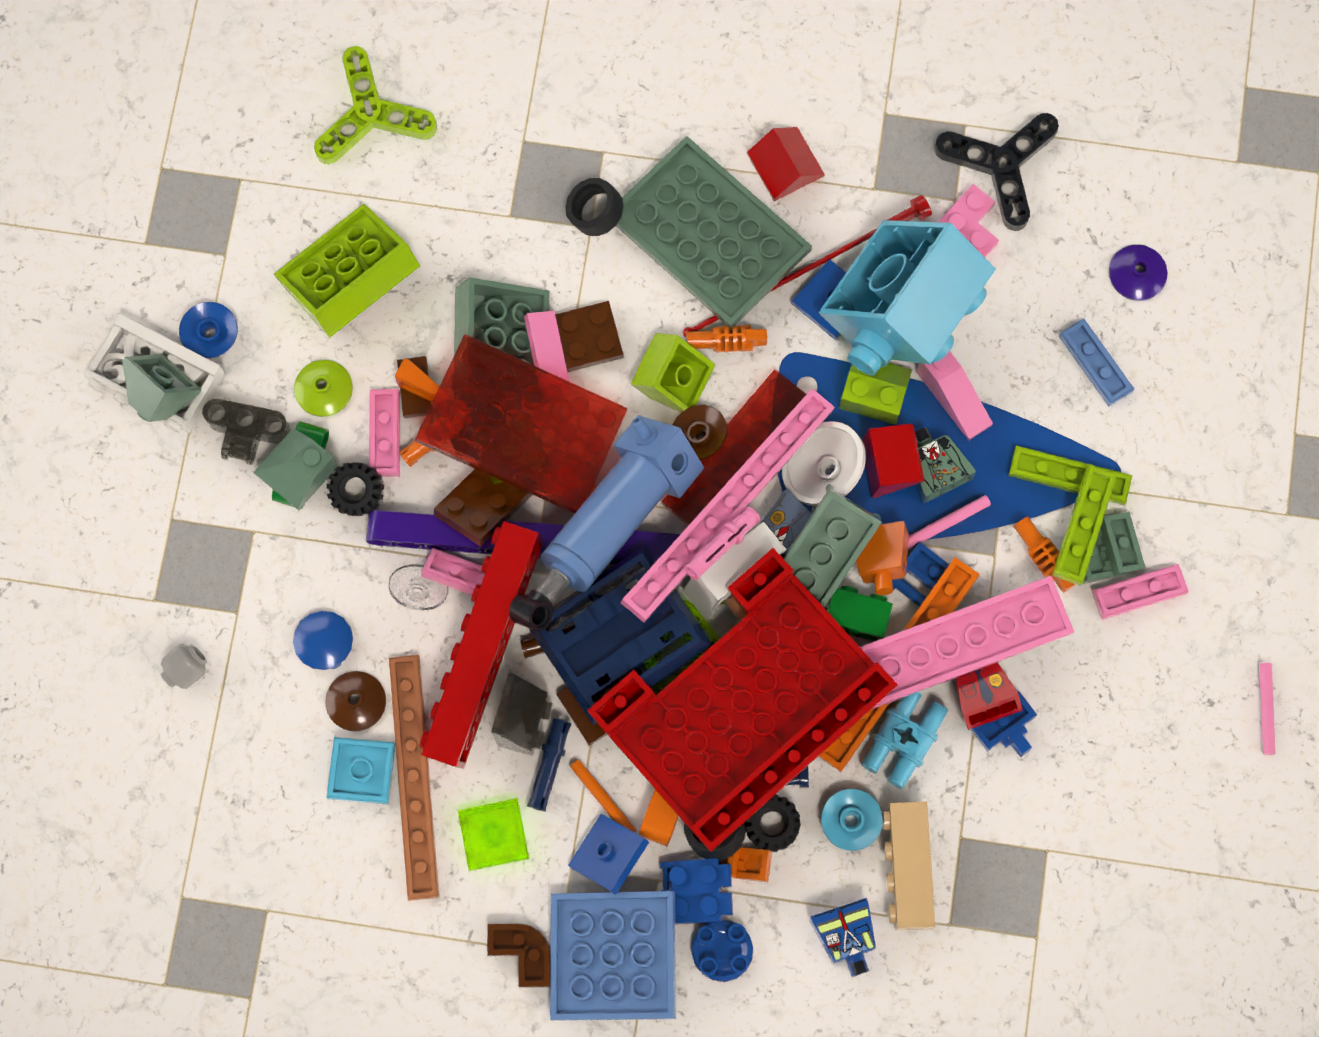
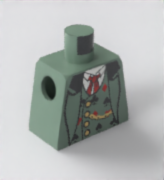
(942, 465)

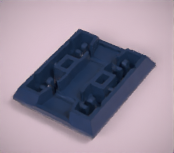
(612, 638)

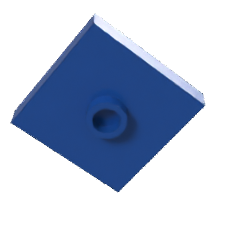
(816, 293)
(608, 854)

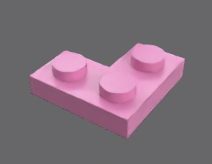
(966, 217)

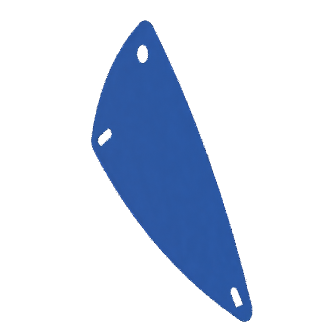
(987, 452)

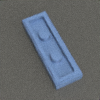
(1096, 362)

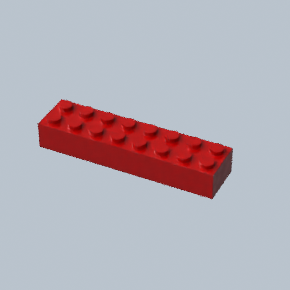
(482, 645)

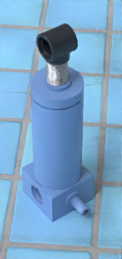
(652, 463)

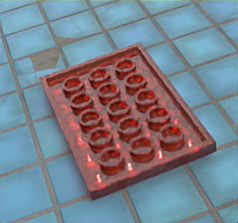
(521, 424)

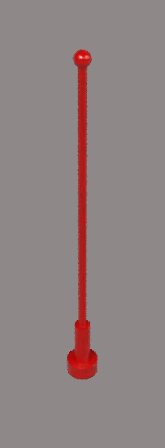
(919, 209)

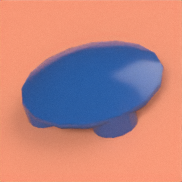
(323, 640)
(722, 950)

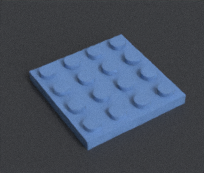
(613, 956)

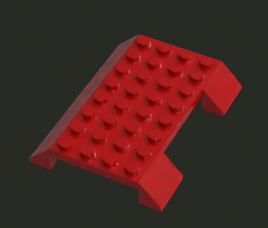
(747, 707)

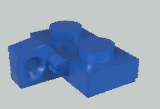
(1007, 730)

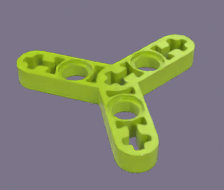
(357, 117)

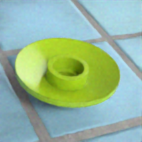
(323, 401)

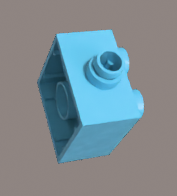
(907, 294)

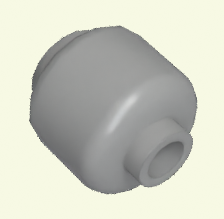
(183, 666)

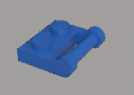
(924, 567)

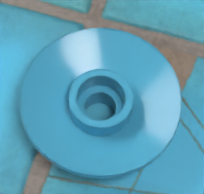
(857, 804)

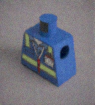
(846, 934)

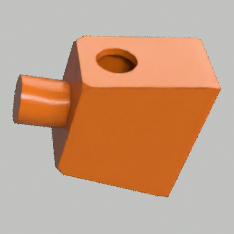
(885, 557)

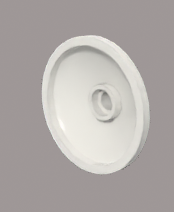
(827, 449)

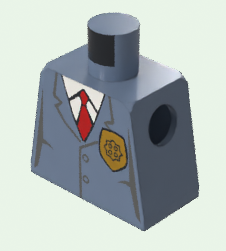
(787, 518)

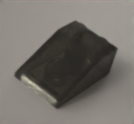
(521, 716)

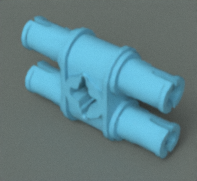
(910, 753)

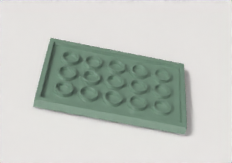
(710, 232)

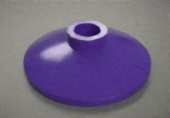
(1132, 283)

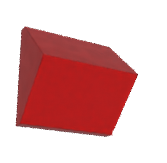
(784, 161)
(892, 459)

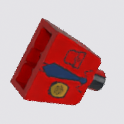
(987, 696)

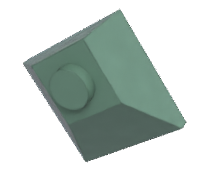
(156, 386)
(296, 468)

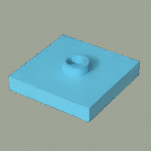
(361, 770)

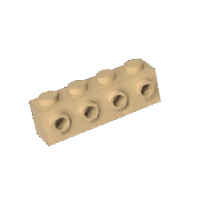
(910, 866)

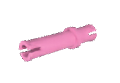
(731, 534)

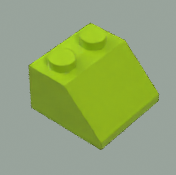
(672, 372)
(876, 395)

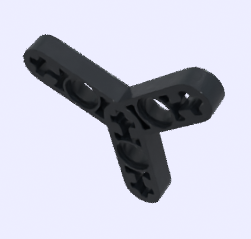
(1011, 172)

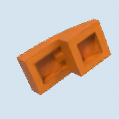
(750, 864)

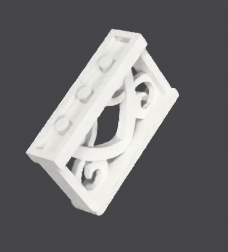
(139, 338)

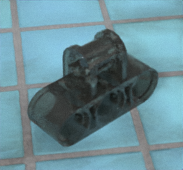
(243, 441)

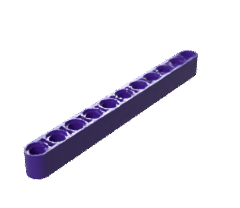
(429, 532)

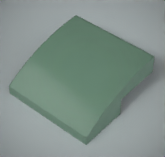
(1115, 550)

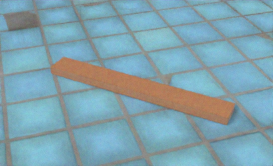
(413, 778)

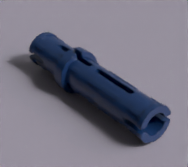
(549, 764)

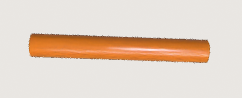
(600, 795)

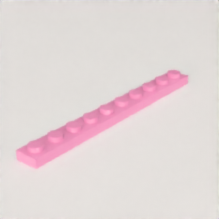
(728, 504)

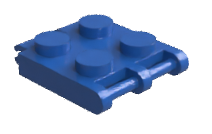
(699, 890)

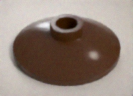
(703, 420)
(366, 711)

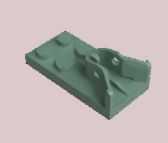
(830, 544)

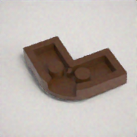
(527, 944)

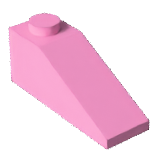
(955, 394)

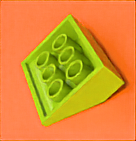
(347, 270)

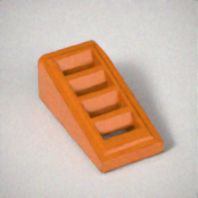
(415, 380)

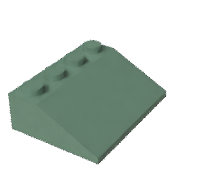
(496, 314)

